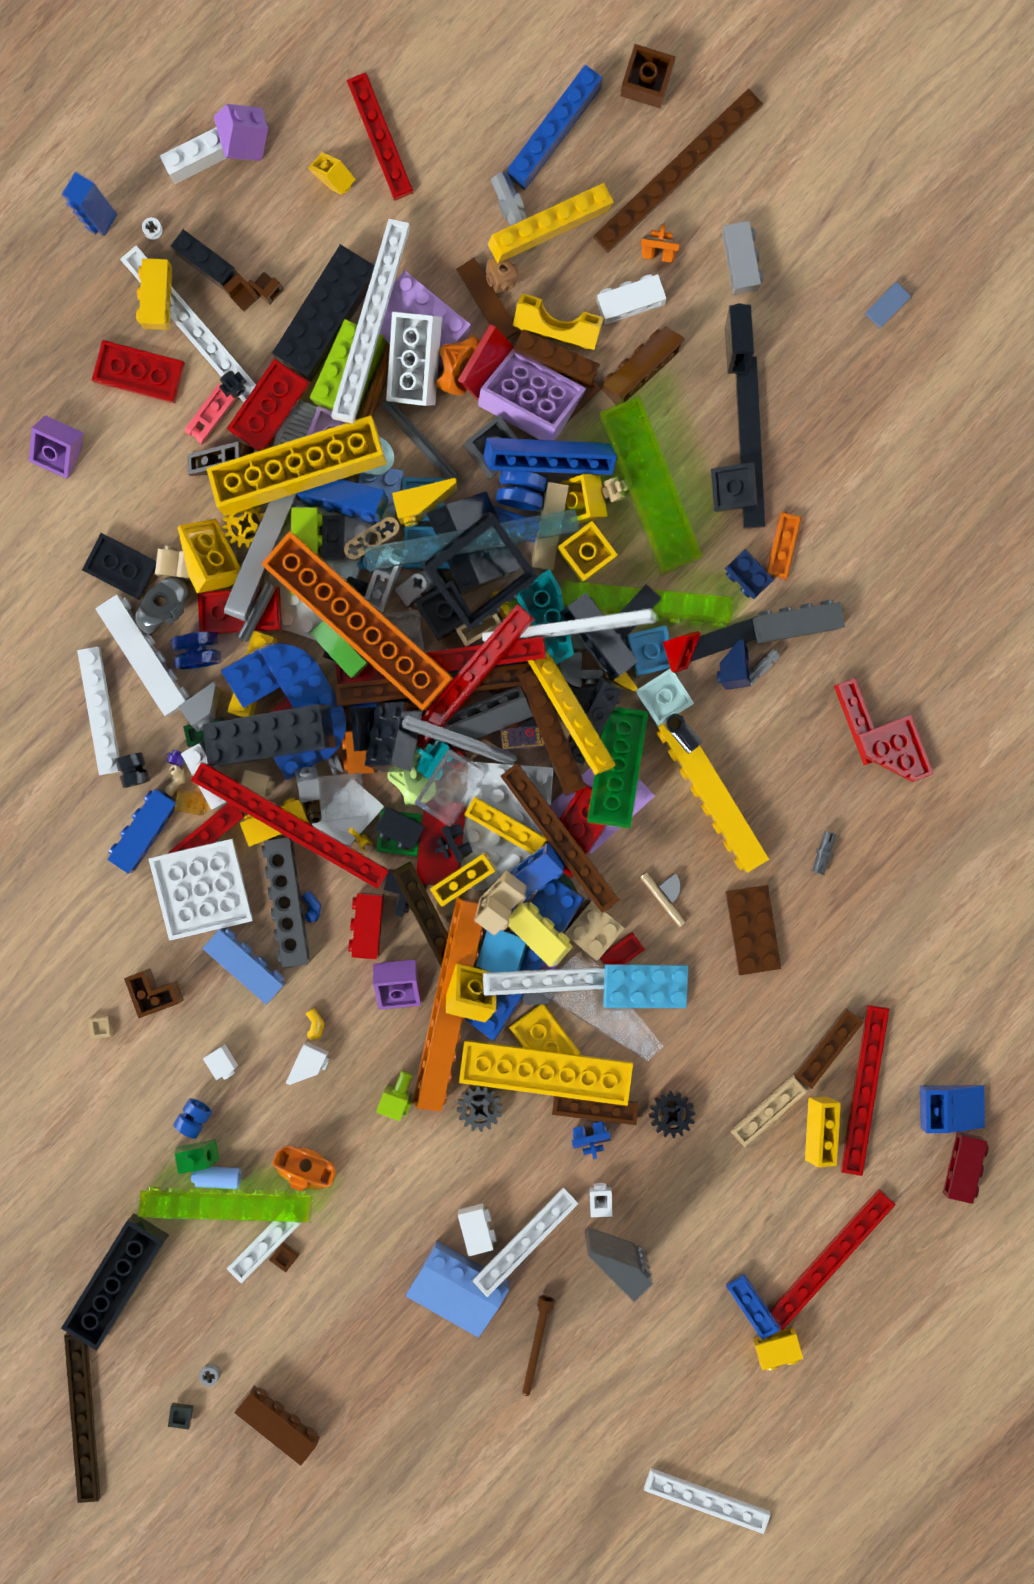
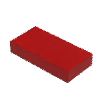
(623, 951)

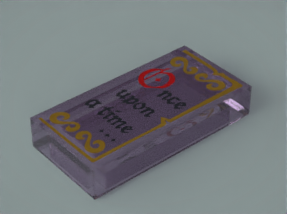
(521, 738)

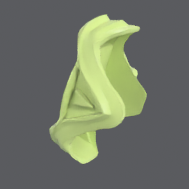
(409, 782)

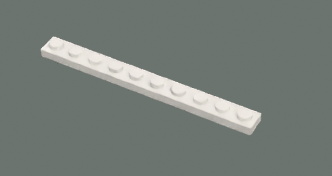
(370, 321)
(194, 328)

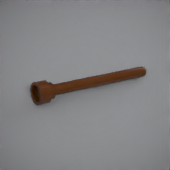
(545, 1305)

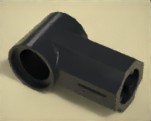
(683, 734)

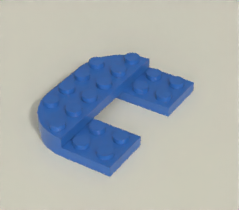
(302, 683)

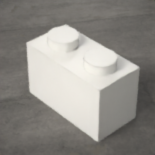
(476, 1229)

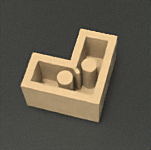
(498, 902)

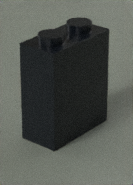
(739, 338)

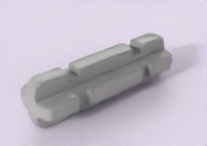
(763, 665)

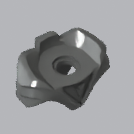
(150, 615)

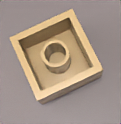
(593, 930)

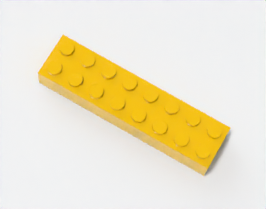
(296, 466)

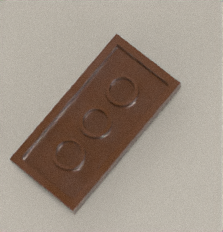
(753, 930)

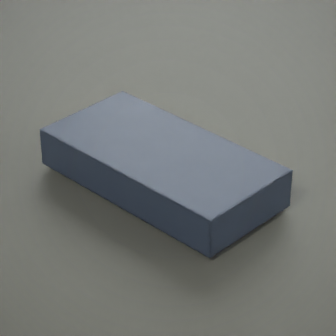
(888, 305)

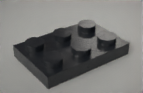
(120, 566)

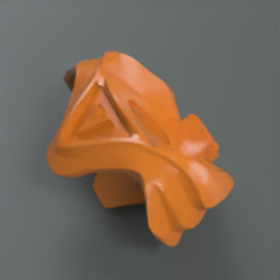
(455, 358)
(318, 1177)

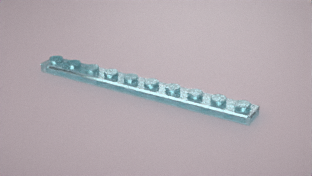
(518, 530)

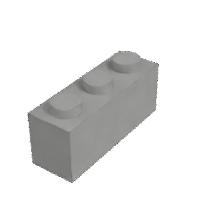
(742, 257)

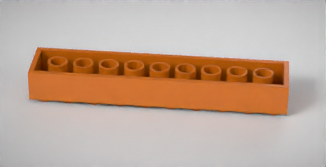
(357, 621)

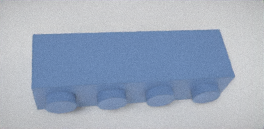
(244, 965)

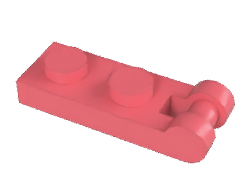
(209, 415)

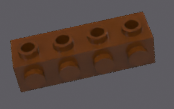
(277, 1424)

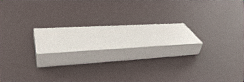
(260, 1249)

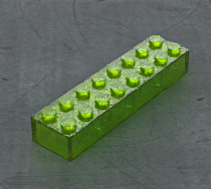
(650, 486)

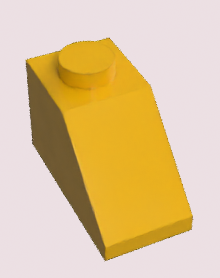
(332, 173)

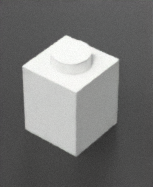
(221, 1063)

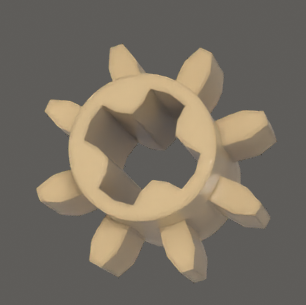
(614, 489)

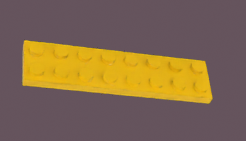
(546, 1072)

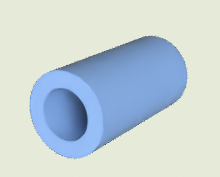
(217, 1178)

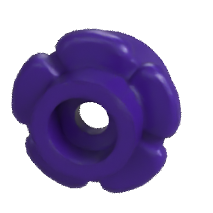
(175, 758)

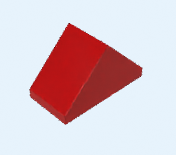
(680, 650)

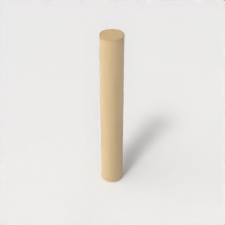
(662, 899)

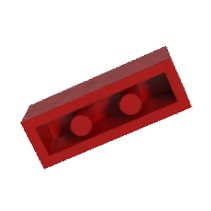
(366, 925)

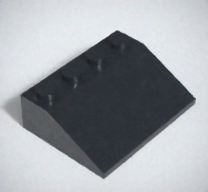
(478, 567)

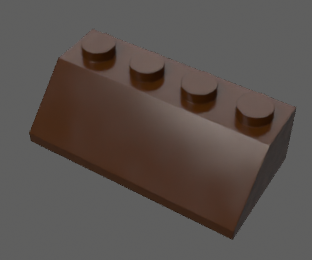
(643, 365)

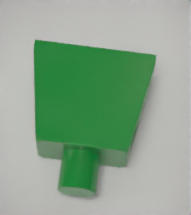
(194, 1156)

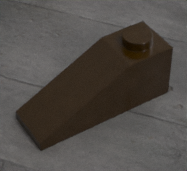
(207, 458)

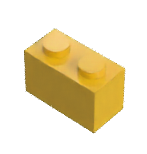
(778, 1349)

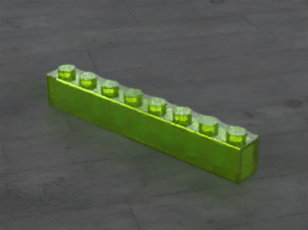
(672, 606)
(225, 1206)

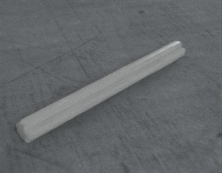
(459, 740)

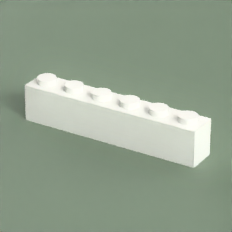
(142, 655)

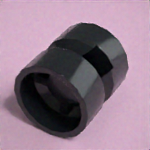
(132, 770)

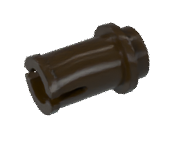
(314, 812)

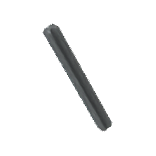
(419, 440)

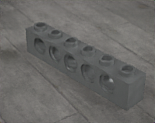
(300, 954)

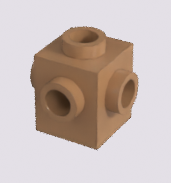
(501, 275)

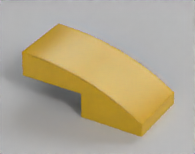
(624, 681)

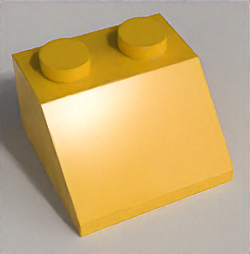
(586, 497)
(466, 995)

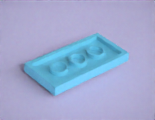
(645, 986)

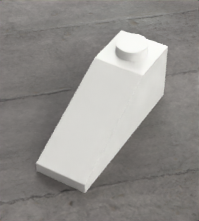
(382, 586)

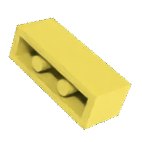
(539, 934)

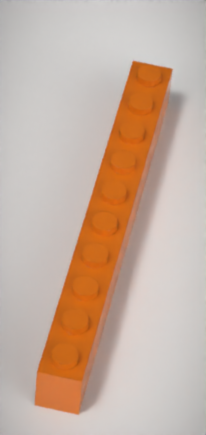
(443, 1027)

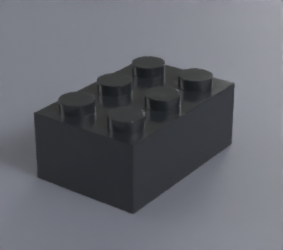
(390, 744)

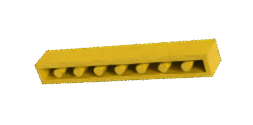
(715, 801)

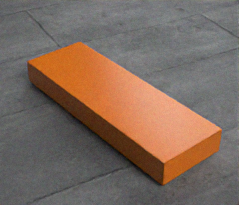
(783, 545)

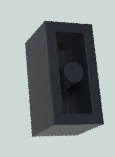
(400, 828)

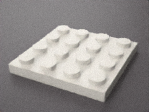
(200, 889)

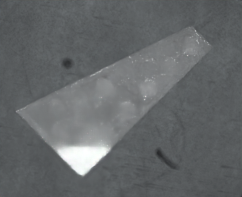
(617, 1023)

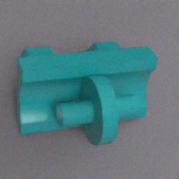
(431, 757)

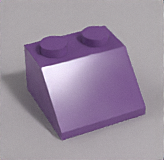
(242, 131)
(55, 446)
(396, 984)

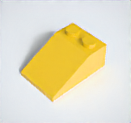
(416, 502)
(208, 556)

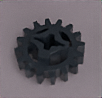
(678, 1108)

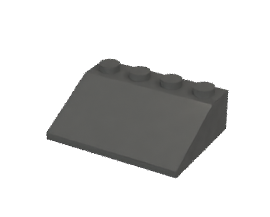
(620, 1261)

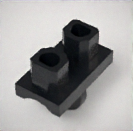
(451, 833)

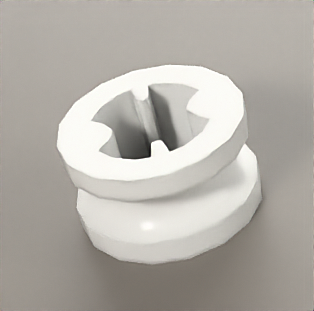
(153, 236)

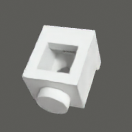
(604, 1207)

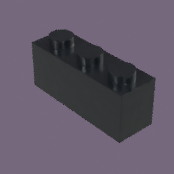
(203, 259)

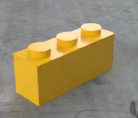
(154, 294)
(258, 832)
(463, 879)
(822, 1131)

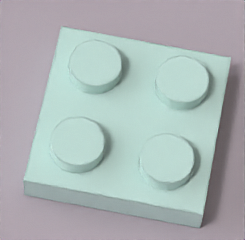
(664, 696)

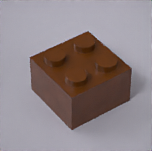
(647, 76)

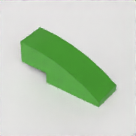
(339, 650)

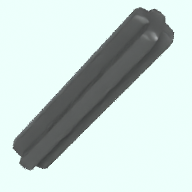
(256, 612)

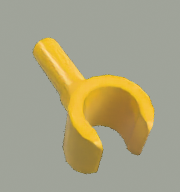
(361, 840)

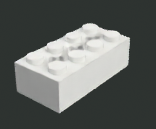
(426, 353)

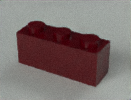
(965, 1167)

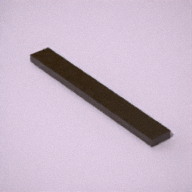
(82, 1420)

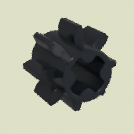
(232, 384)

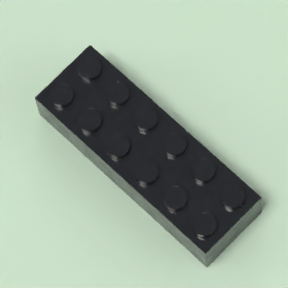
(320, 317)
(269, 735)
(115, 1281)

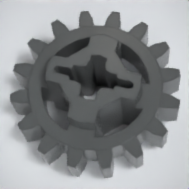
(486, 1114)

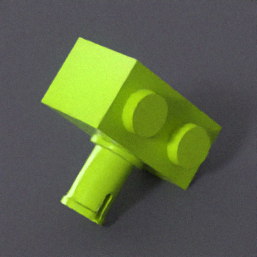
(396, 1099)

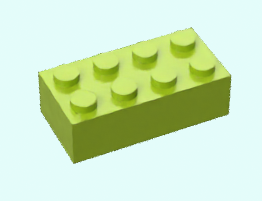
(330, 378)

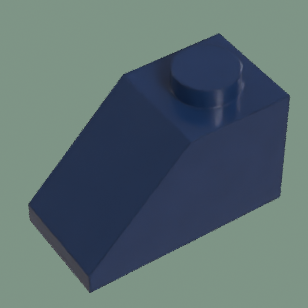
(735, 667)

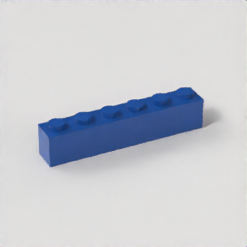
(555, 127)
(549, 456)

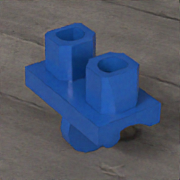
(600, 1136)

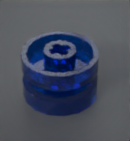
(197, 650)

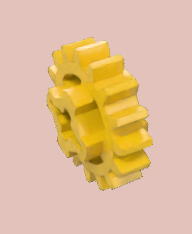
(236, 522)

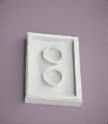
(340, 827)

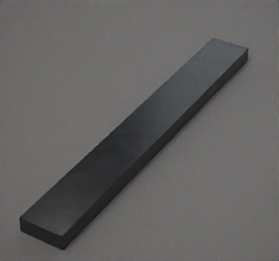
(750, 439)

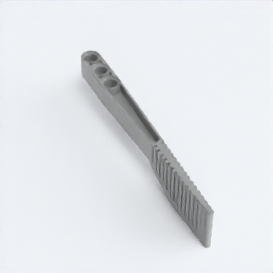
(272, 524)

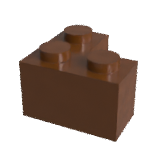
(149, 998)

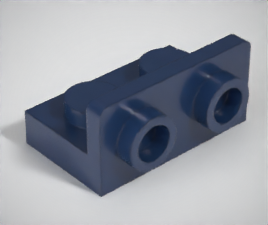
(748, 574)

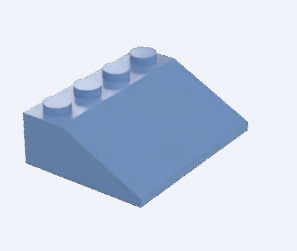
(448, 1290)

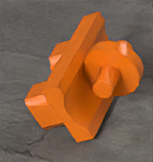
(649, 246)

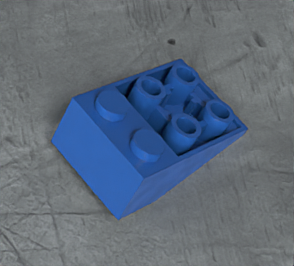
(951, 1108)

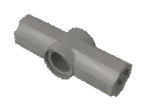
(509, 201)

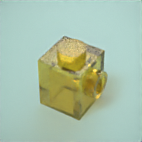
(191, 802)

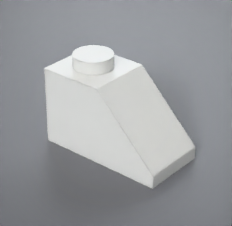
(308, 1063)

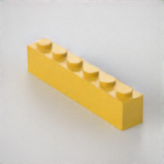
(550, 223)

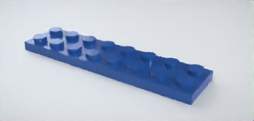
(559, 905)

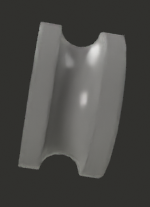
(335, 764)
(205, 1380)

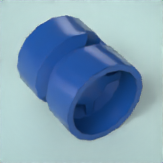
(191, 1120)

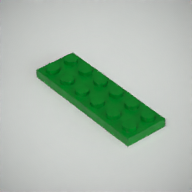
(616, 788)

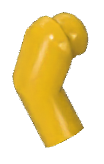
(316, 1026)

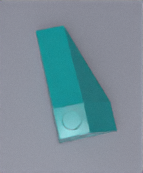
(544, 604)

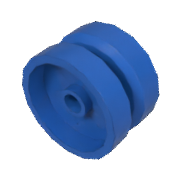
(521, 490)

